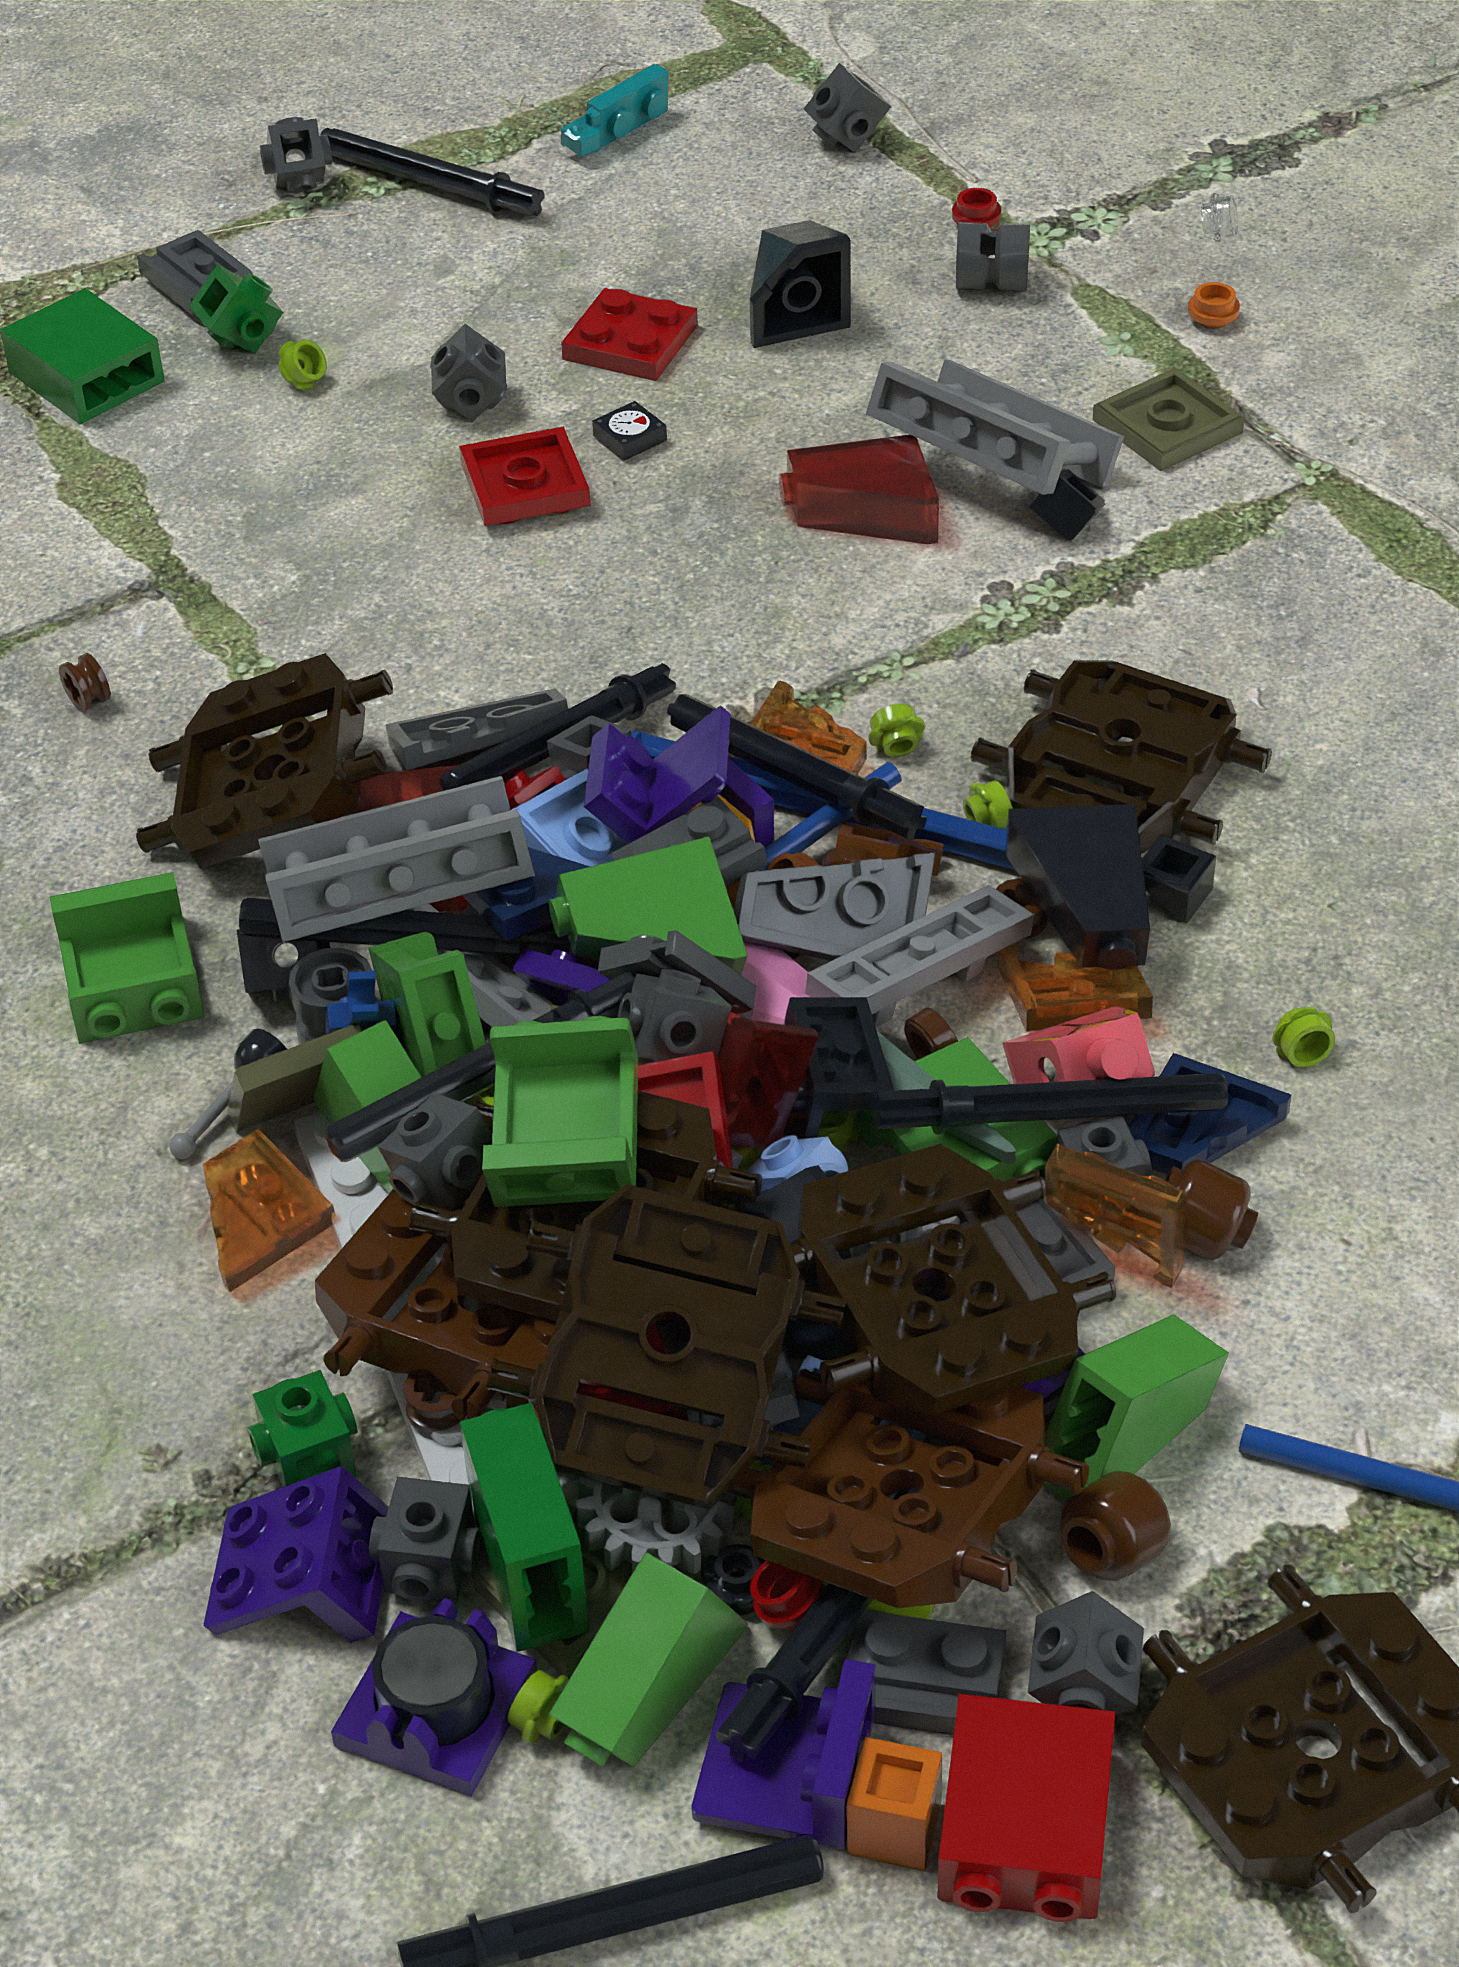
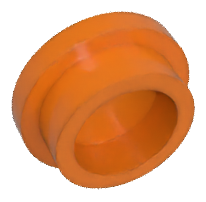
(1214, 305)

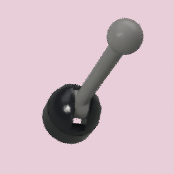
(254, 1047)

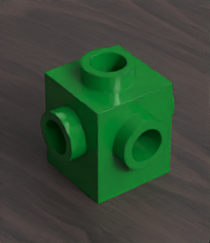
(236, 309)
(302, 1429)

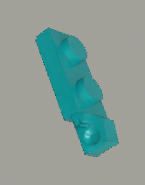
(618, 111)

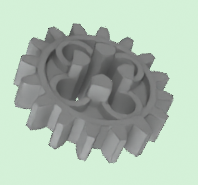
(691, 1527)

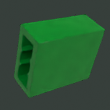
(82, 355)
(525, 1526)

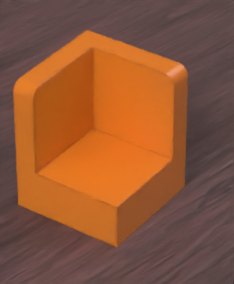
(894, 1803)

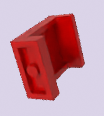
(1026, 1808)

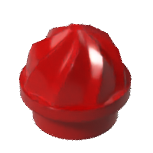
(783, 1595)

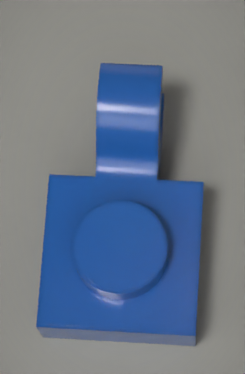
(360, 1006)

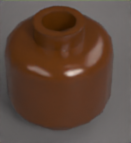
(1215, 1208)
(1115, 1526)

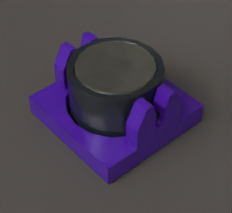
(435, 1698)

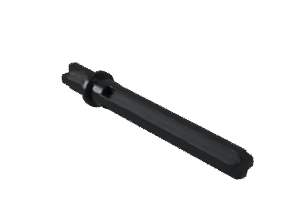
(494, 190)
(623, 699)
(867, 799)
(449, 931)
(460, 1078)
(965, 1105)
(778, 1688)
(618, 1908)

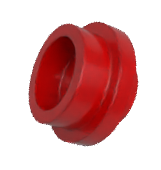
(977, 206)

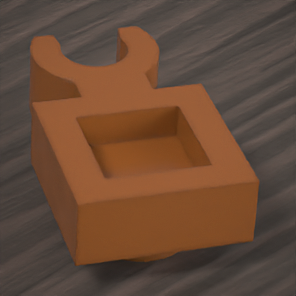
(887, 843)

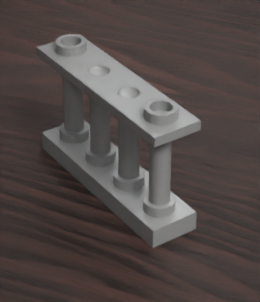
(994, 425)
(394, 858)

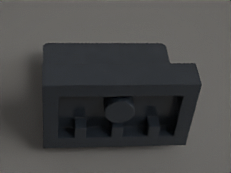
(844, 1063)

